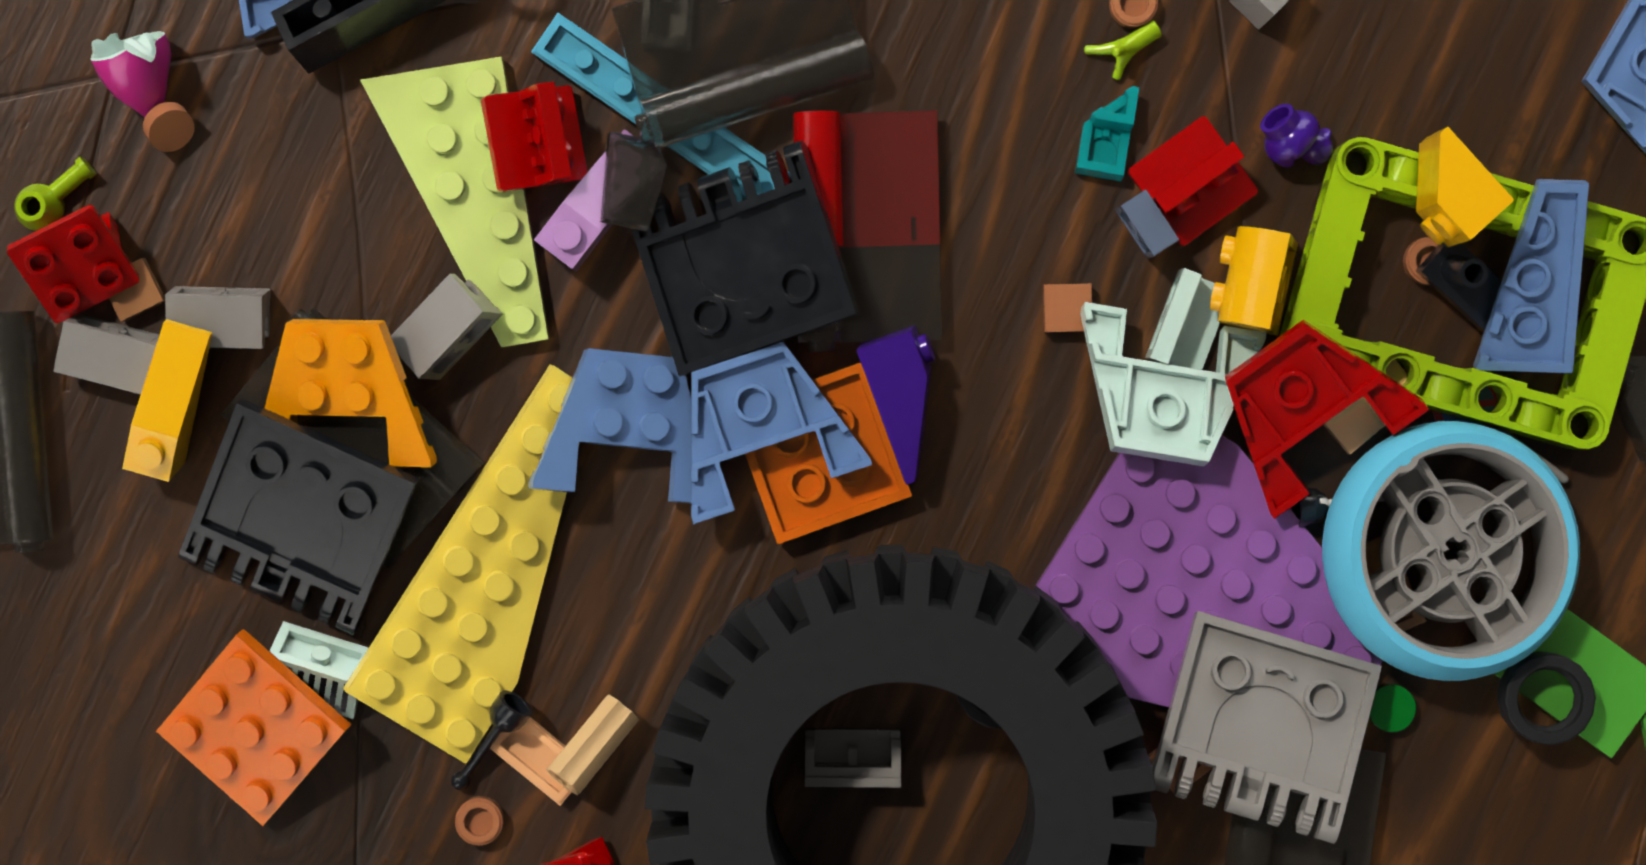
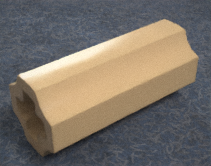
(592, 744)

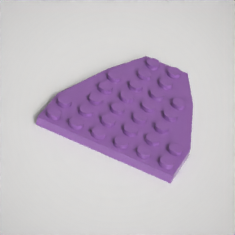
(1181, 542)

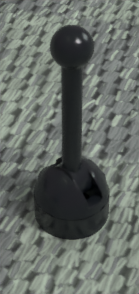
(507, 714)

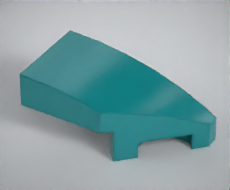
(1106, 138)

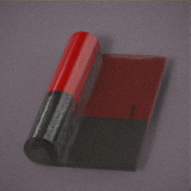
(885, 213)

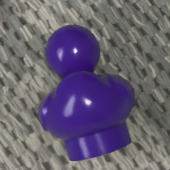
(1295, 135)

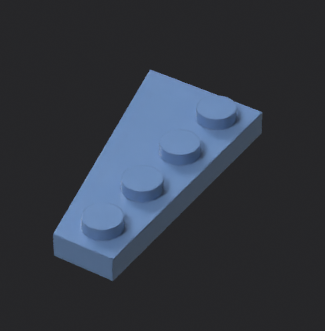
(1540, 291)

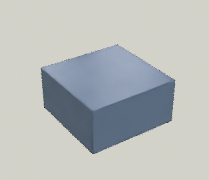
(1146, 224)

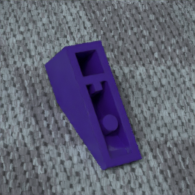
(900, 383)

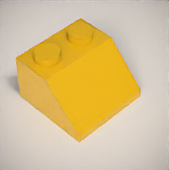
(1455, 190)

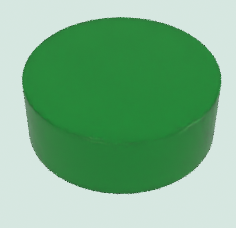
(1392, 708)

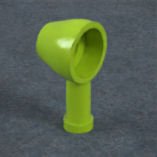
(51, 196)

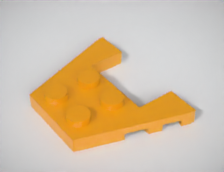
(348, 372)

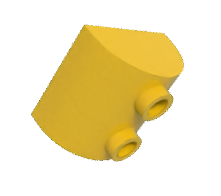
(1256, 279)

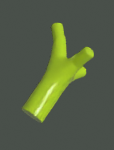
(1126, 47)

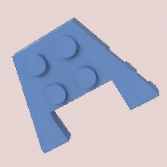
(1619, 72)
(621, 403)
(752, 406)

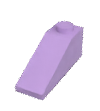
(576, 223)

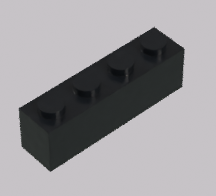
(329, 29)

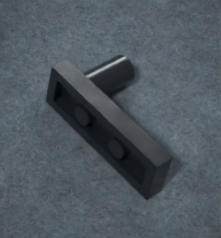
(1462, 281)

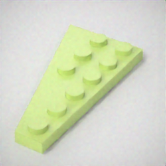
(445, 147)

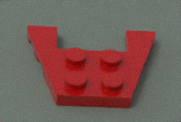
(1298, 388)

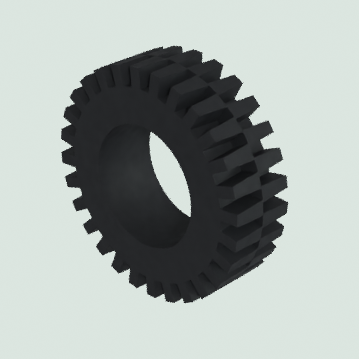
(896, 622)

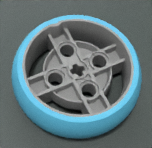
(1502, 625)

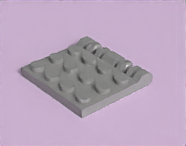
(1269, 717)

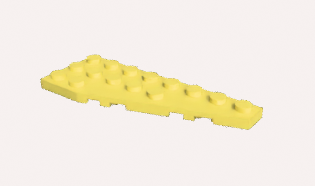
(474, 598)

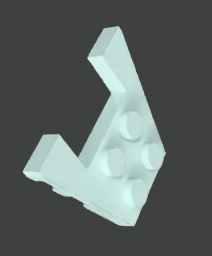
(1159, 406)

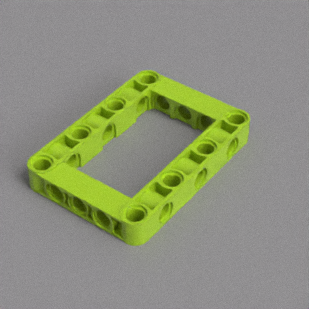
(1602, 333)

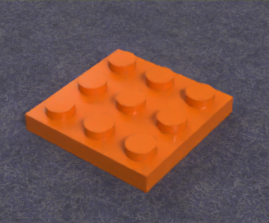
(795, 477)
(253, 727)

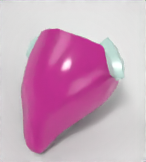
(134, 68)

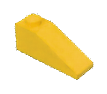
(168, 402)

